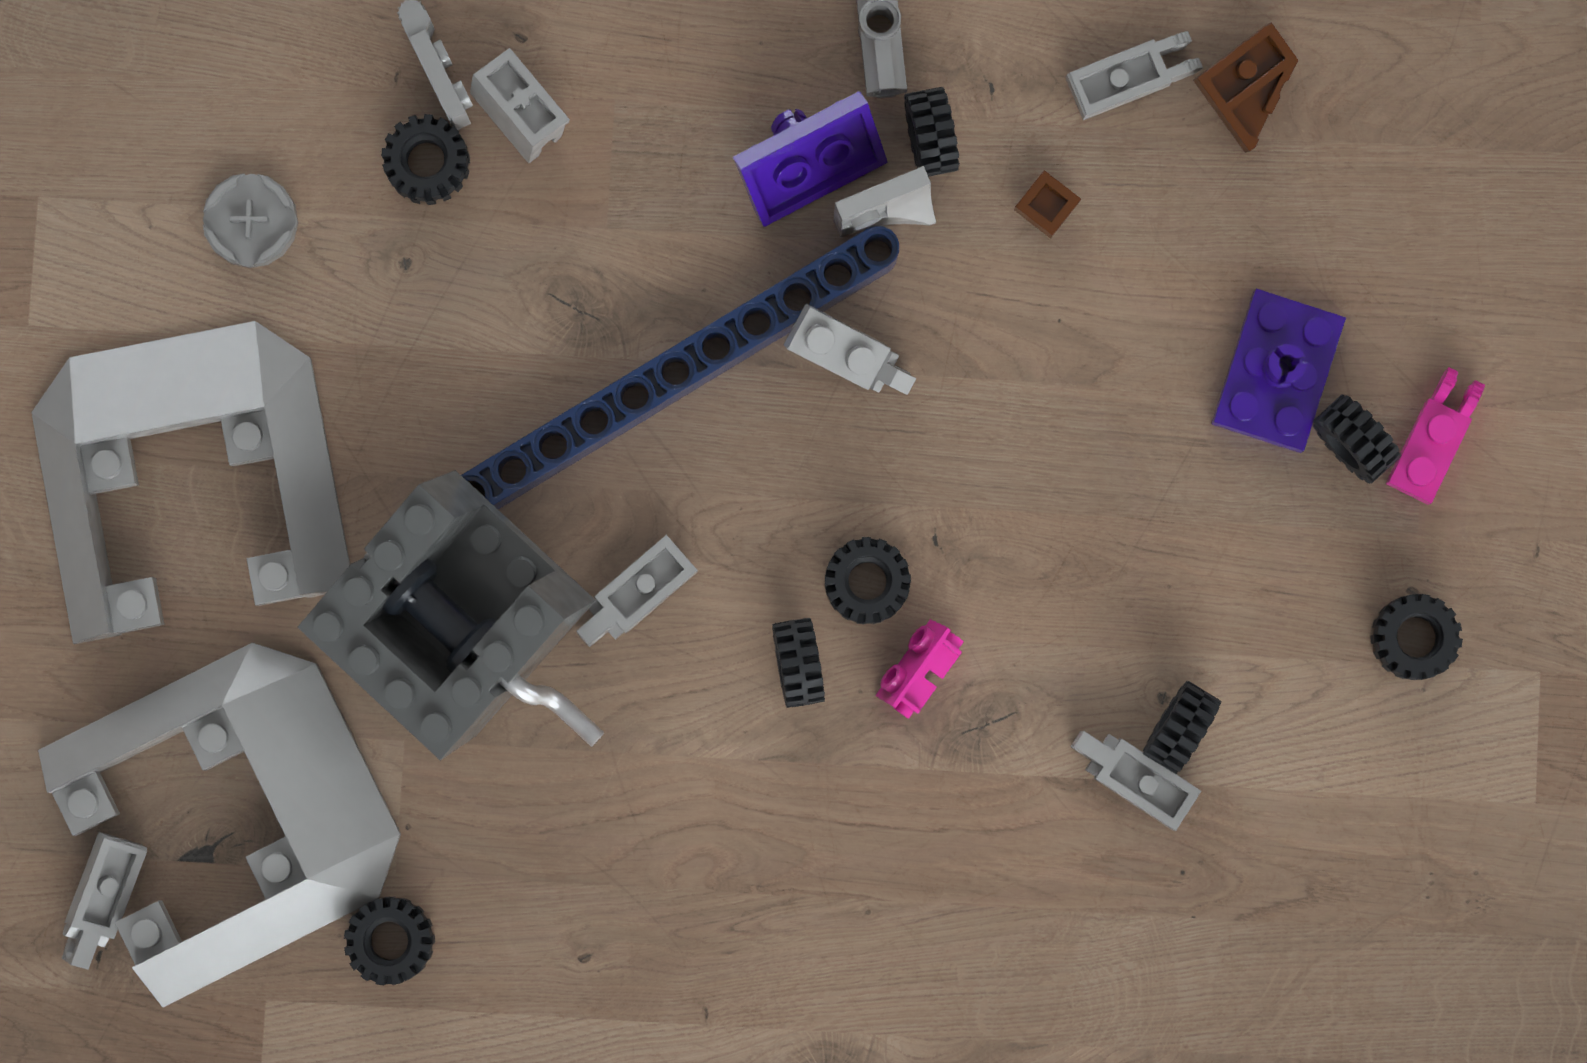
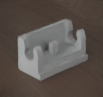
(518, 104)

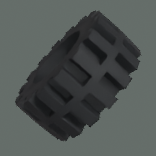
(1446, 637)
(798, 662)

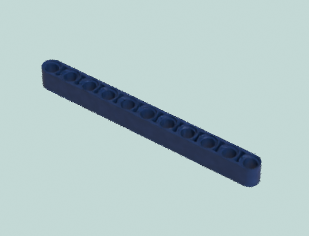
(689, 352)

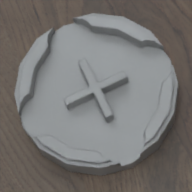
(250, 220)

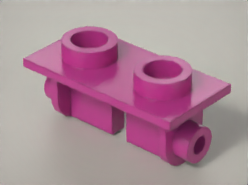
(904, 683)

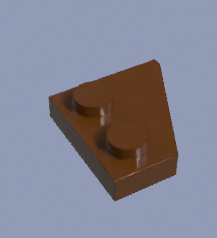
(1248, 83)

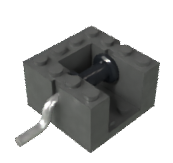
(450, 617)

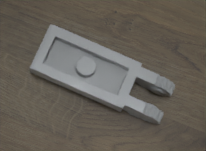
(434, 62)
(1129, 75)

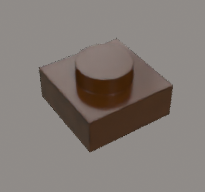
(1047, 204)

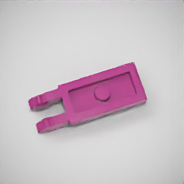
(1434, 440)

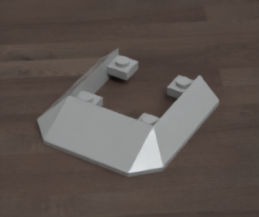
(225, 374)
(311, 773)

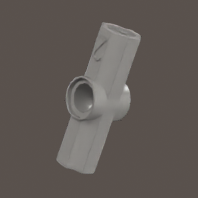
(882, 51)

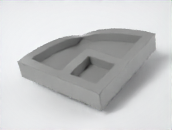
(893, 202)

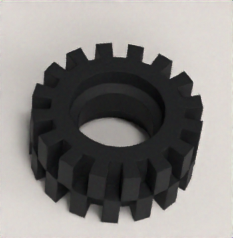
(425, 131)
(932, 131)
(1356, 438)
(867, 551)
(1182, 727)
(360, 946)

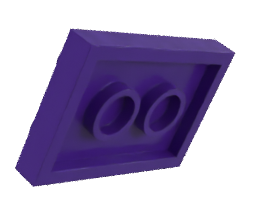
(810, 157)
(1278, 370)

